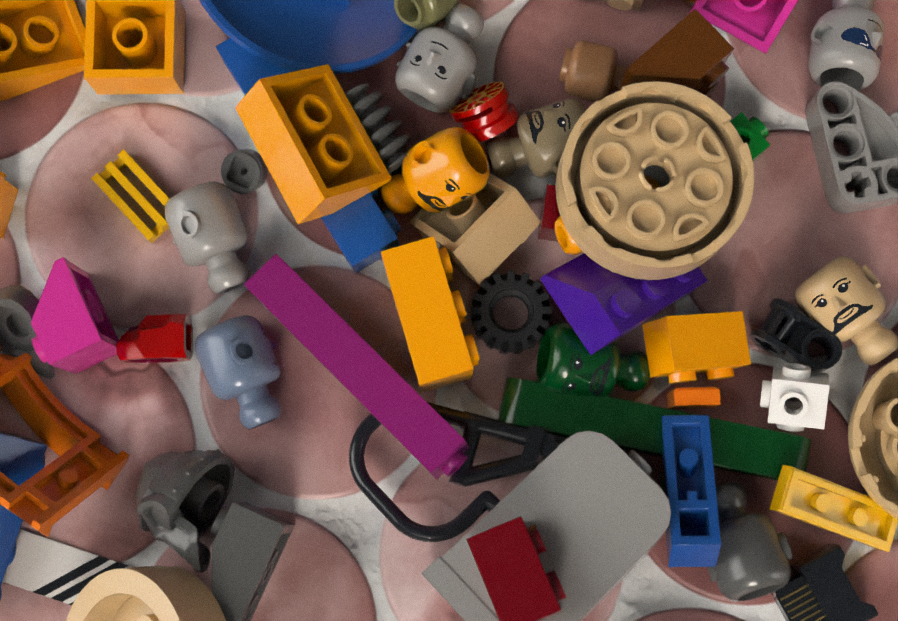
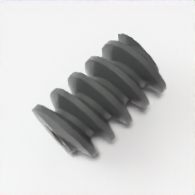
(379, 131)

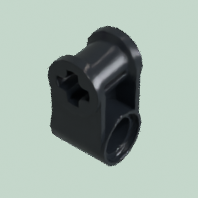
(794, 336)

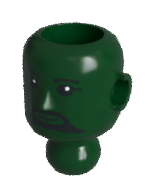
(569, 369)

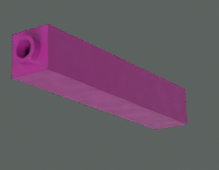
(359, 368)

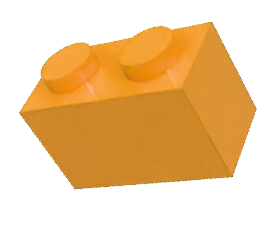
(696, 344)

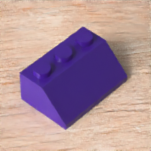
(609, 305)

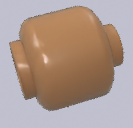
(590, 71)

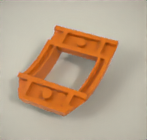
(82, 459)

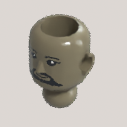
(539, 140)

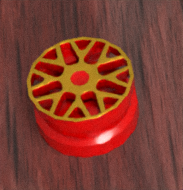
(485, 111)

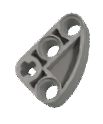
(870, 144)

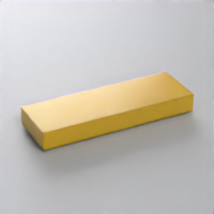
(833, 508)

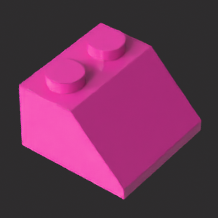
(72, 321)

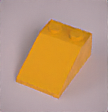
(38, 44)

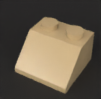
(480, 228)

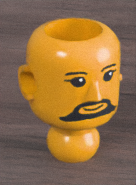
(438, 173)

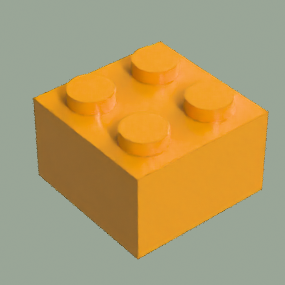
(135, 46)

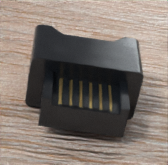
(821, 590)

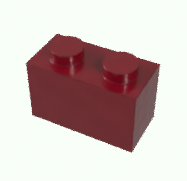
(514, 572)

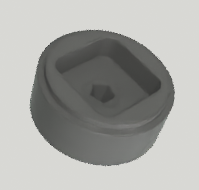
(244, 171)

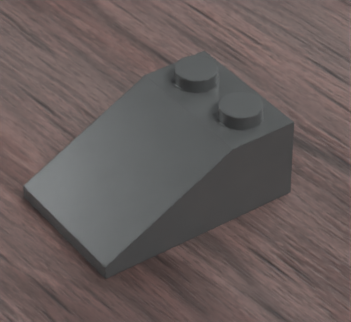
(245, 557)

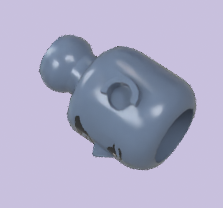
(240, 366)

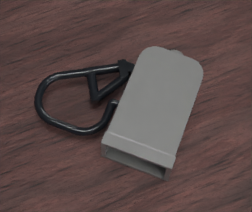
(585, 498)

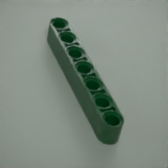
(639, 428)

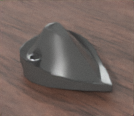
(16, 331)

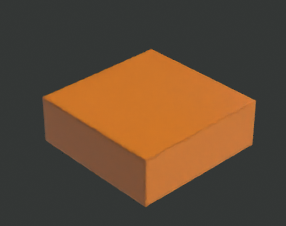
(693, 398)

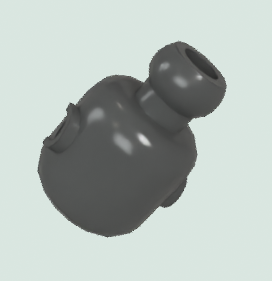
(751, 552)

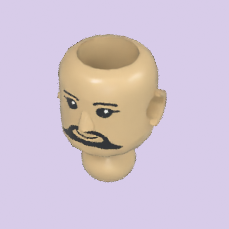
(848, 304)

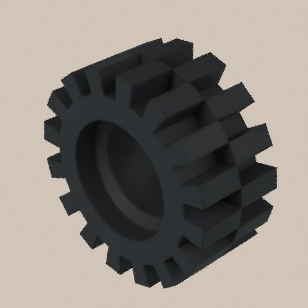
(515, 286)

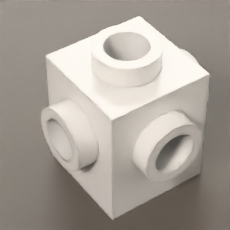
(796, 397)

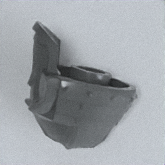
(181, 499)

